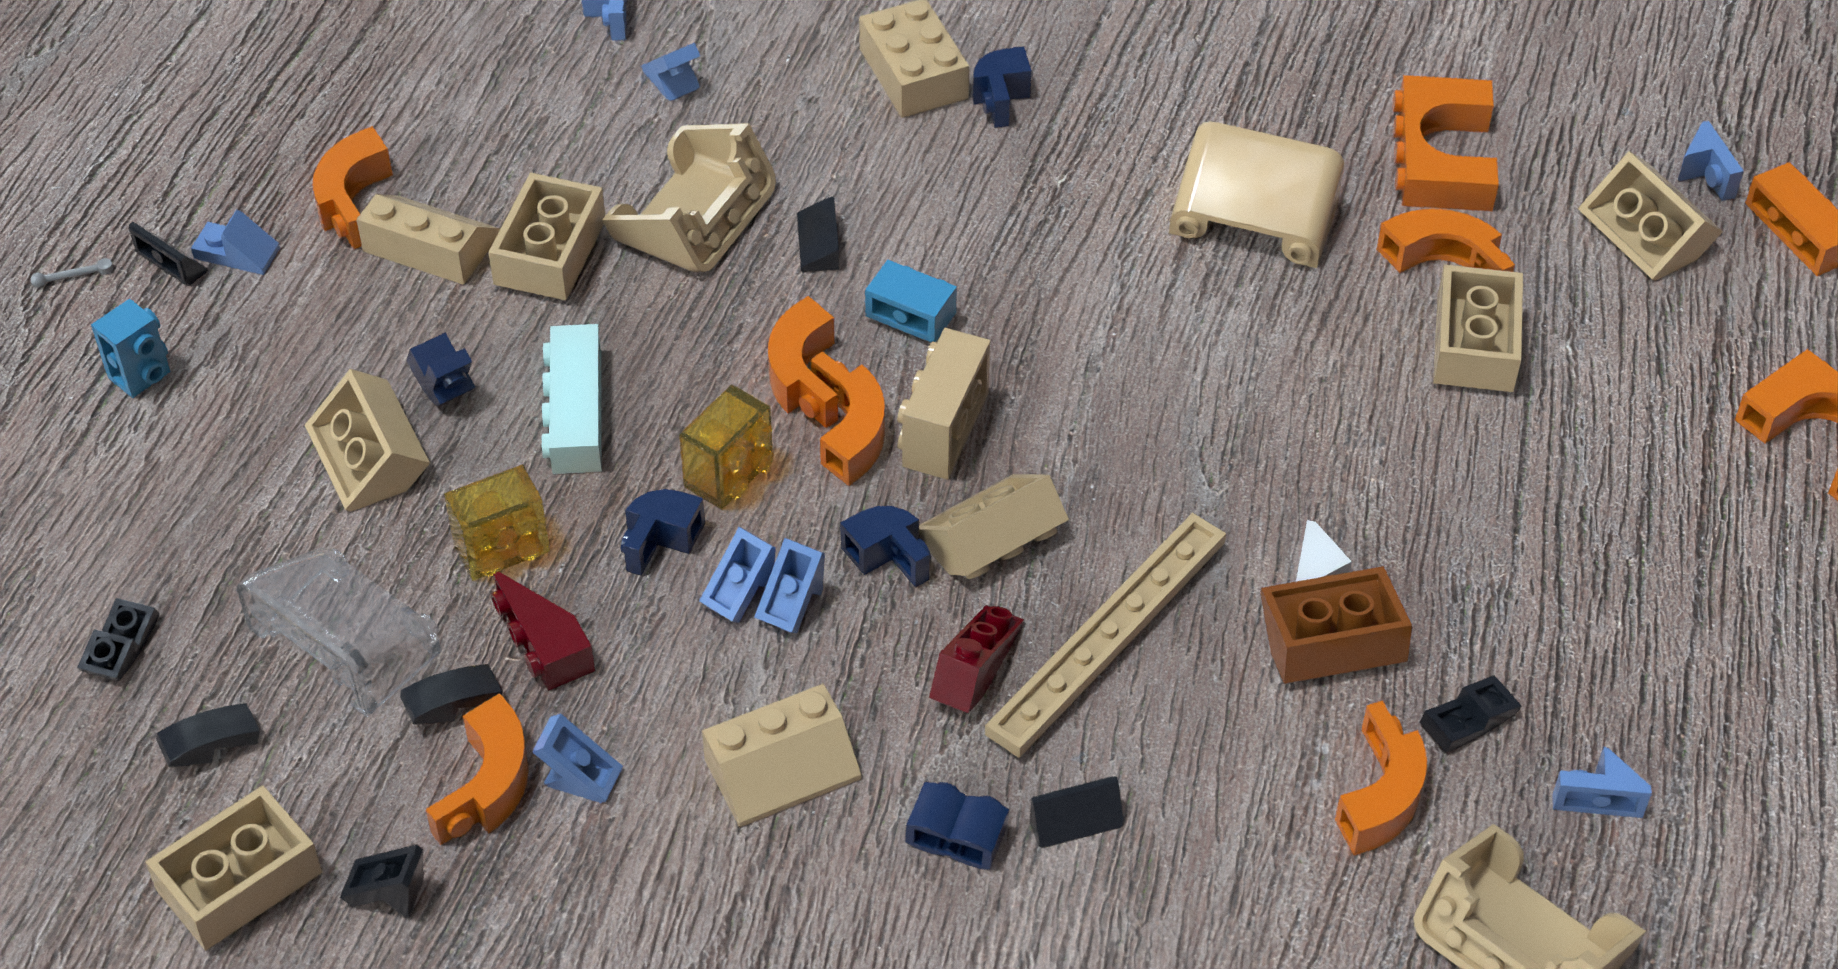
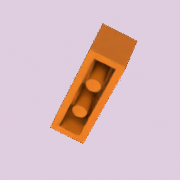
(1797, 215)

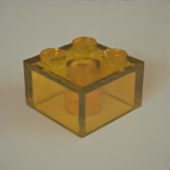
(727, 447)
(497, 522)

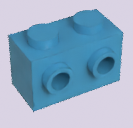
(910, 301)
(131, 347)

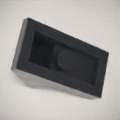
(387, 876)

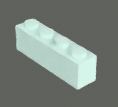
(574, 399)

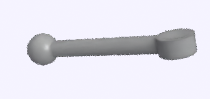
(103, 266)

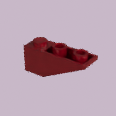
(549, 633)
(974, 657)

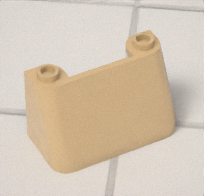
(1261, 187)
(706, 203)
(1492, 920)

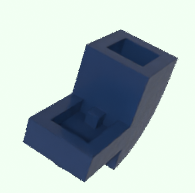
(1001, 78)
(441, 369)
(661, 519)
(886, 535)

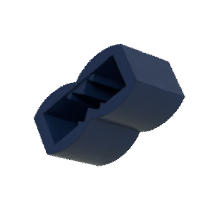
(957, 825)

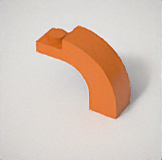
(342, 174)
(1441, 236)
(792, 344)
(859, 438)
(499, 783)
(1385, 808)

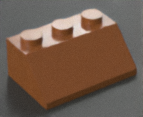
(1335, 624)

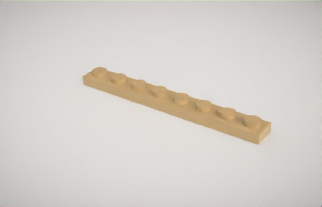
(1104, 635)

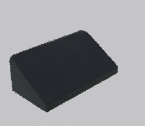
(818, 236)
(165, 255)
(1076, 812)

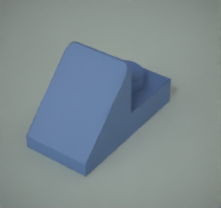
(612, 12)
(673, 72)
(1711, 158)
(236, 245)
(739, 574)
(791, 584)
(576, 761)
(1610, 791)

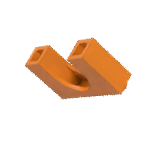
(1431, 176)
(1793, 393)

